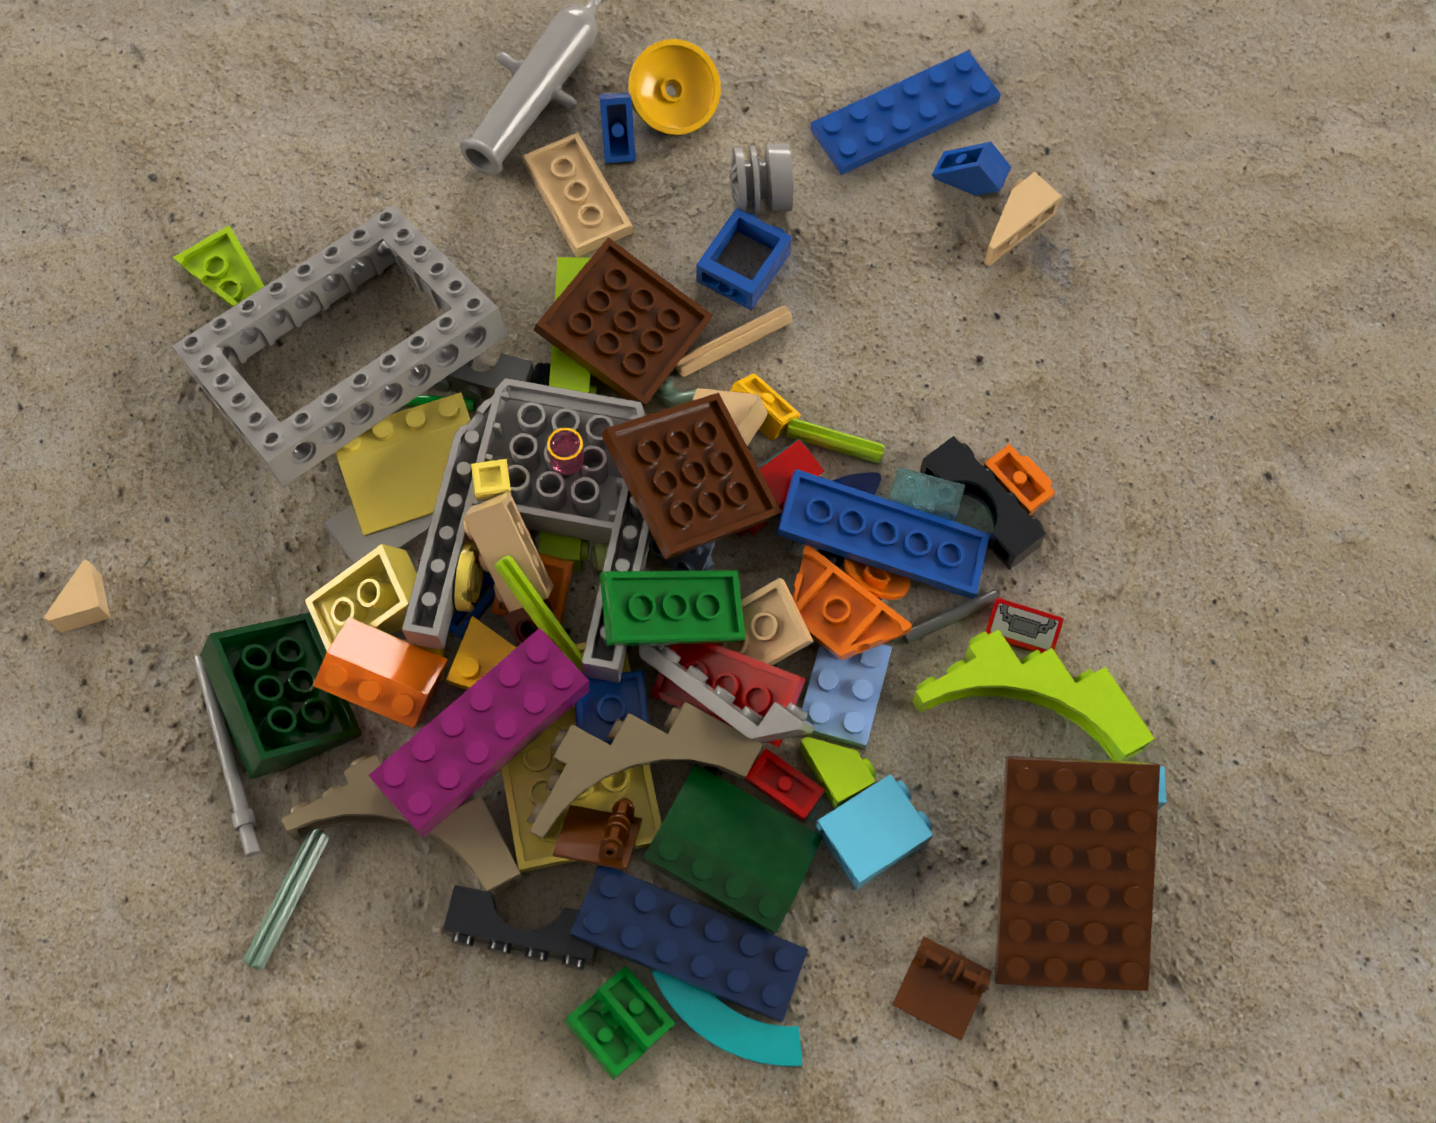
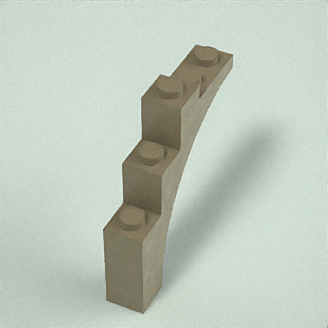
(588, 760)
(466, 831)

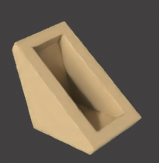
(80, 601)

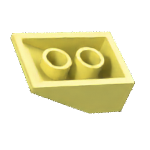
(370, 591)

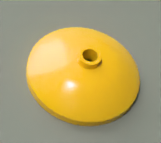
(688, 72)

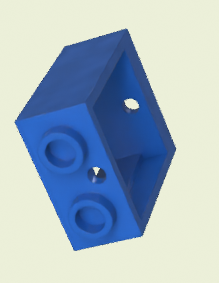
(731, 284)

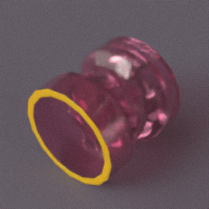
(564, 443)

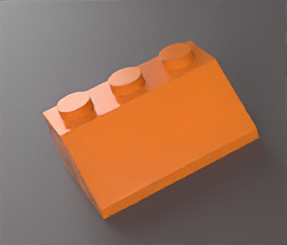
(381, 672)

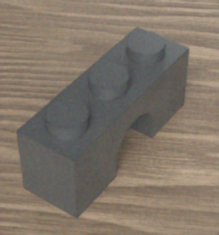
(483, 384)

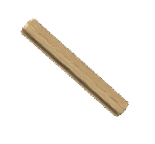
(734, 340)

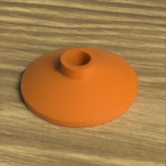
(878, 581)

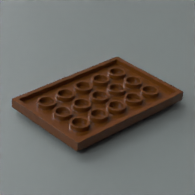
(1077, 873)

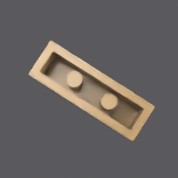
(502, 532)

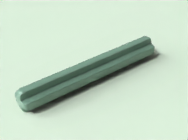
(286, 898)

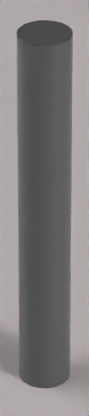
(951, 616)

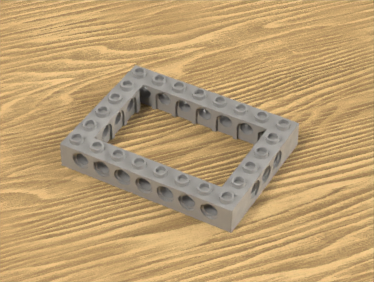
(372, 393)

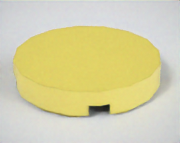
(468, 578)

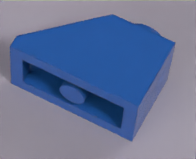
(617, 127)
(973, 169)

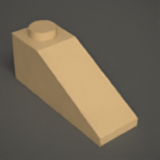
(1027, 208)

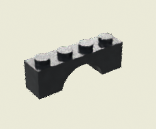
(1014, 531)
(475, 918)

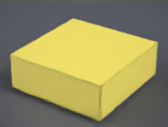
(490, 479)

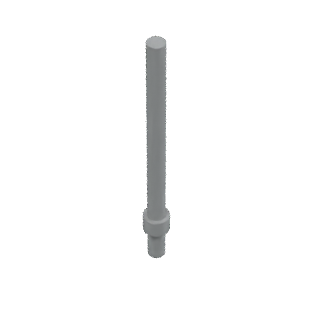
(243, 817)

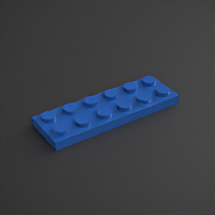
(904, 112)
(883, 534)

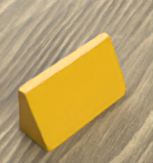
(778, 409)

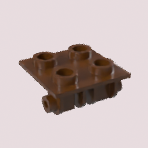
(599, 835)
(942, 988)

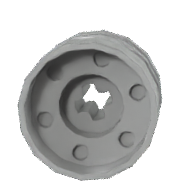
(762, 178)

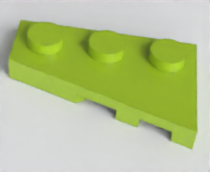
(222, 266)

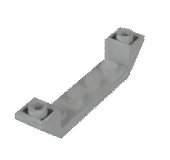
(778, 723)

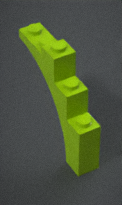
(1089, 700)

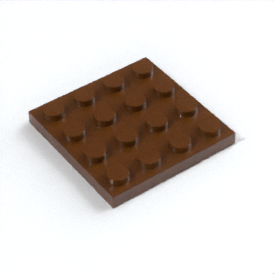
(623, 323)
(691, 474)

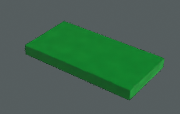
(672, 607)

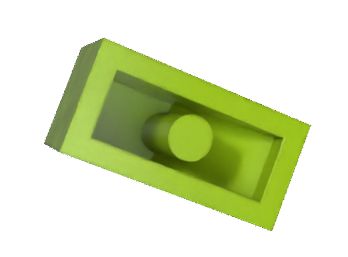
(837, 769)

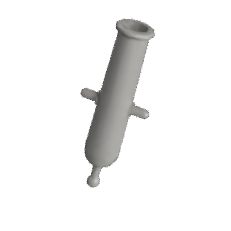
(533, 86)

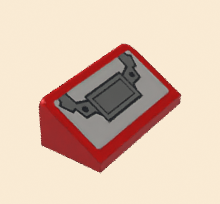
(1024, 626)

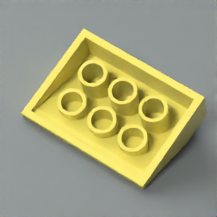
(401, 463)

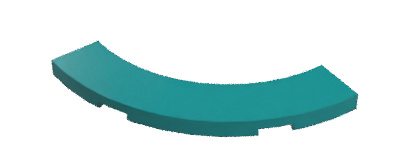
(730, 1030)

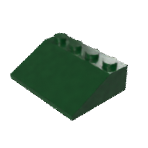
(269, 696)
(733, 850)

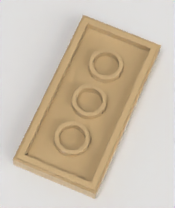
(577, 194)

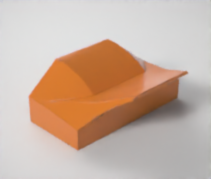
(1021, 478)

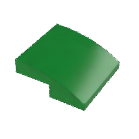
(619, 1022)

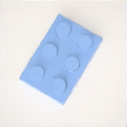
(845, 694)

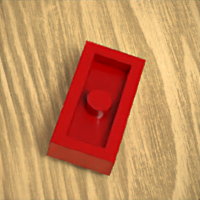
(784, 784)

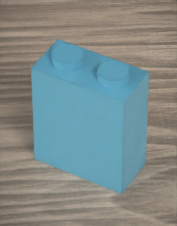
(874, 831)

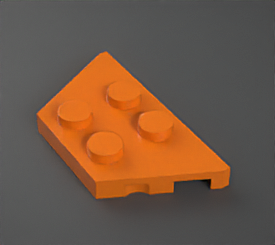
(841, 611)

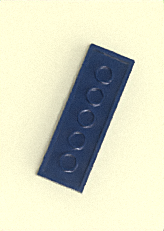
(689, 942)

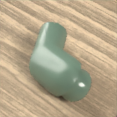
(672, 397)

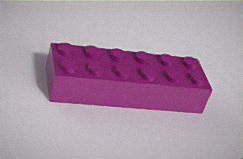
(480, 732)

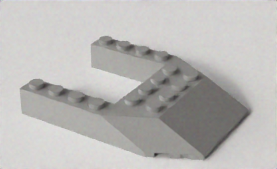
(579, 505)

